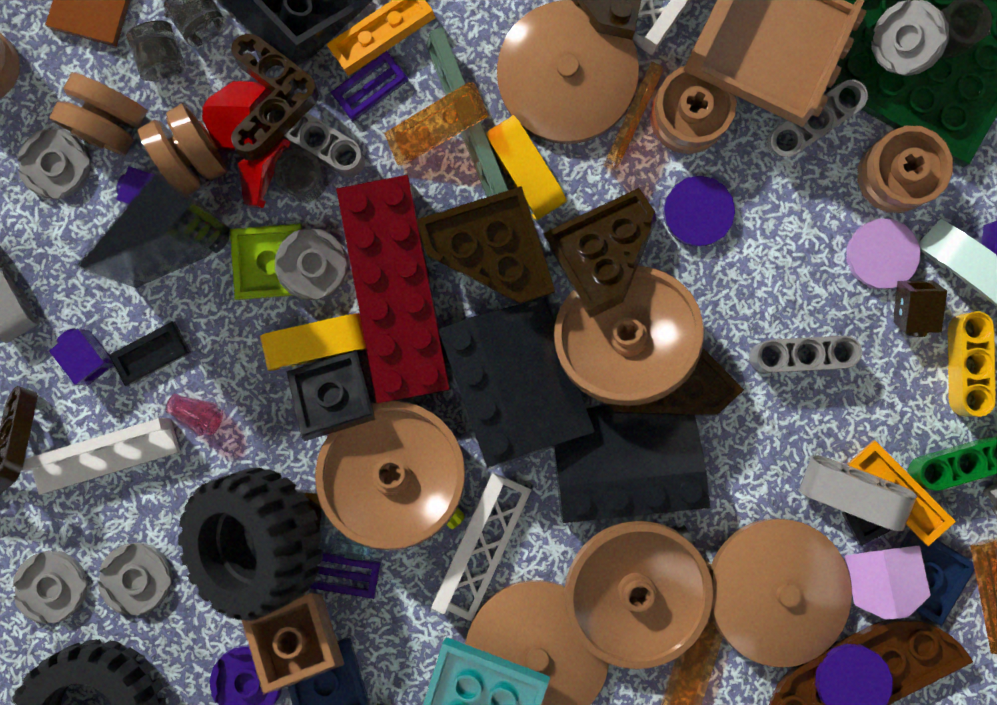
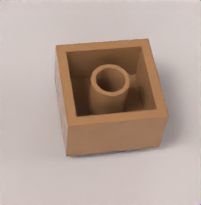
(293, 643)

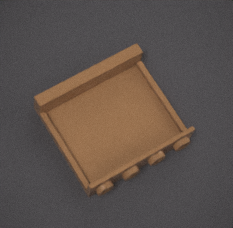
(776, 51)

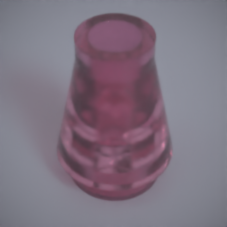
(198, 415)

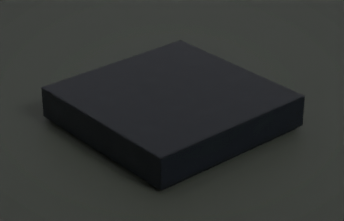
(330, 395)

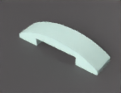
(963, 257)

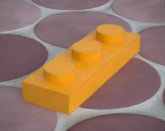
(379, 32)
(927, 517)

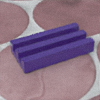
(377, 97)
(345, 589)

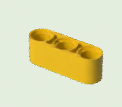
(526, 166)
(313, 341)
(982, 350)

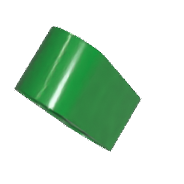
(947, 468)

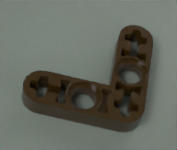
(281, 88)
(15, 434)

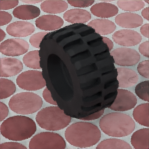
(218, 550)
(94, 665)

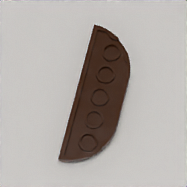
(911, 648)

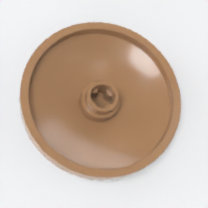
(565, 75)
(636, 347)
(391, 477)
(780, 592)
(638, 594)
(532, 629)

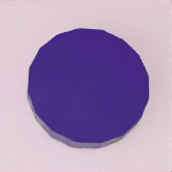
(698, 211)
(238, 672)
(853, 677)

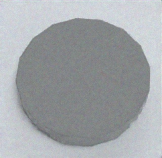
(910, 37)
(64, 171)
(310, 264)
(138, 568)
(56, 577)

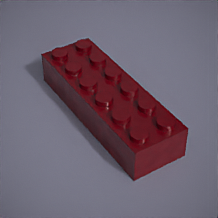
(393, 289)

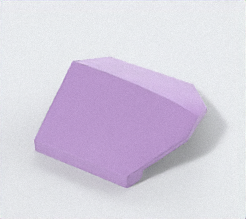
(888, 581)

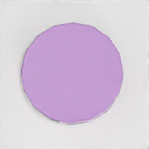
(883, 253)

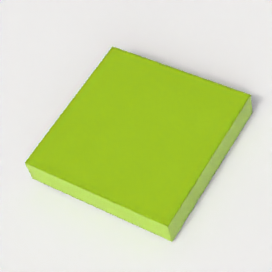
(254, 260)

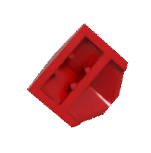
(229, 108)
(257, 174)

